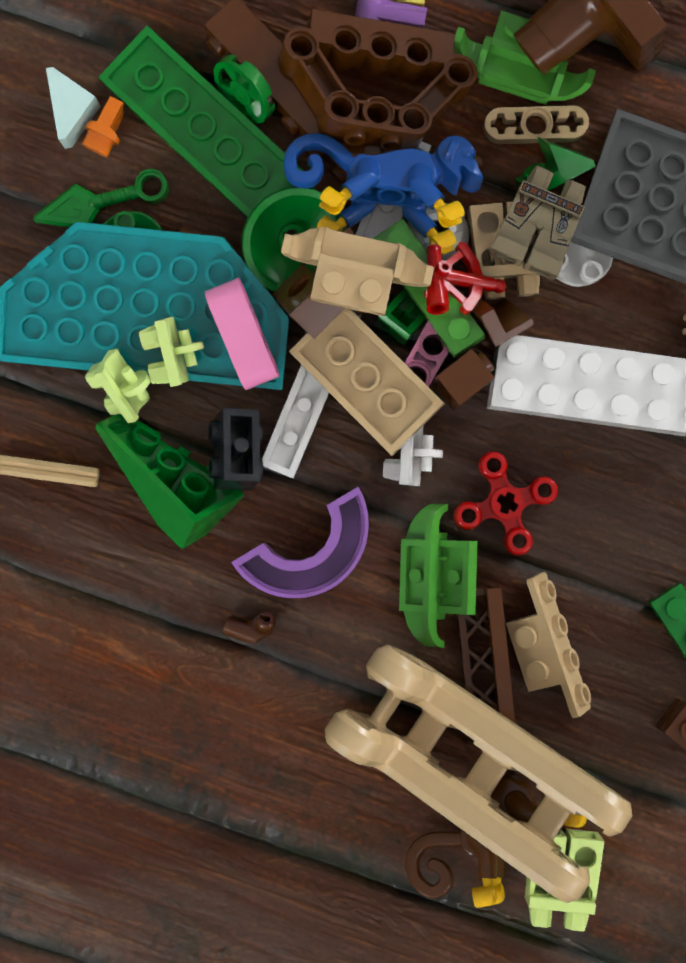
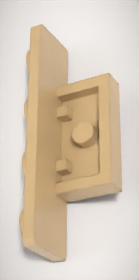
(545, 649)

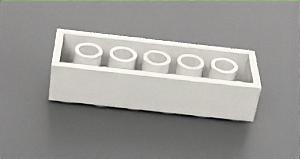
(589, 384)

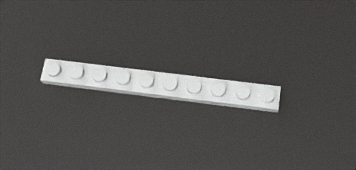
(307, 394)

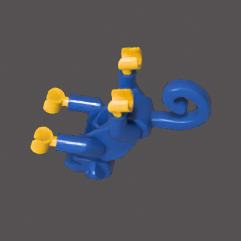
(391, 178)

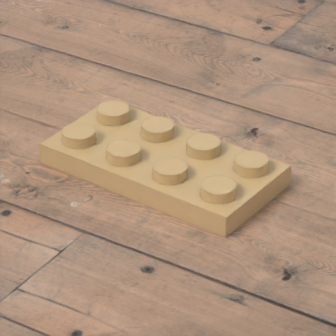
(368, 380)

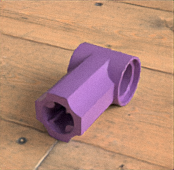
(392, 12)

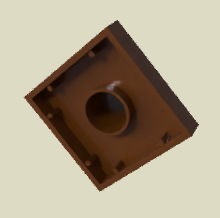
(569, 25)

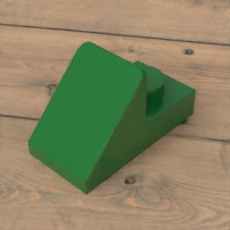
(561, 161)

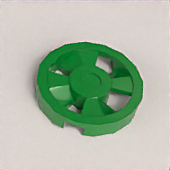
(247, 89)

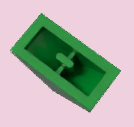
(402, 318)

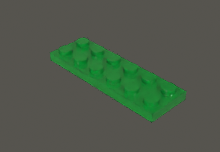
(196, 121)

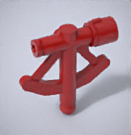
(445, 277)

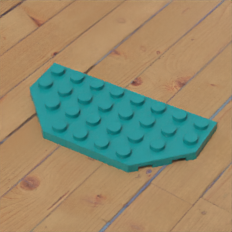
(111, 282)

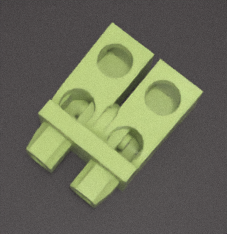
(586, 850)

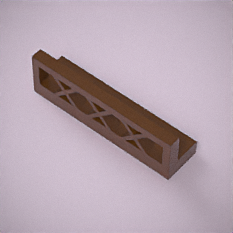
(497, 648)

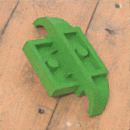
(507, 68)
(435, 575)

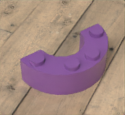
(318, 572)

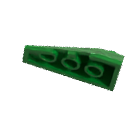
(167, 480)

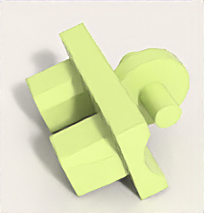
(165, 336)
(123, 386)

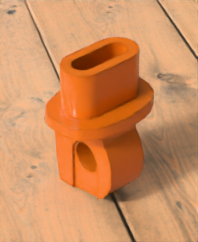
(101, 133)

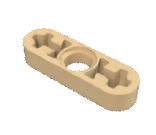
(509, 116)

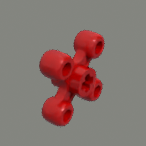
(519, 497)

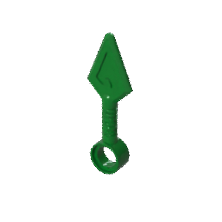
(82, 205)

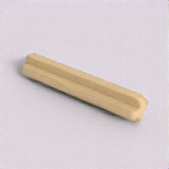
(49, 471)

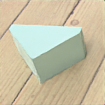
(71, 107)

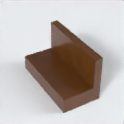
(500, 321)

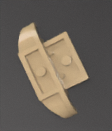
(355, 269)

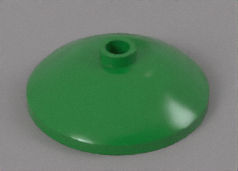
(265, 231)

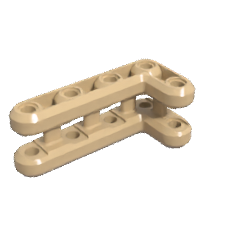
(468, 800)

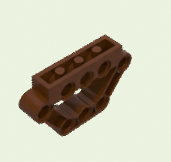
(396, 42)

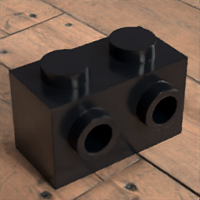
(236, 449)

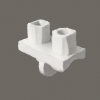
(415, 457)

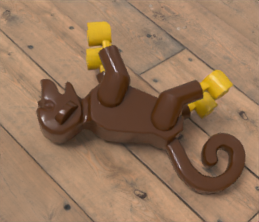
(515, 799)

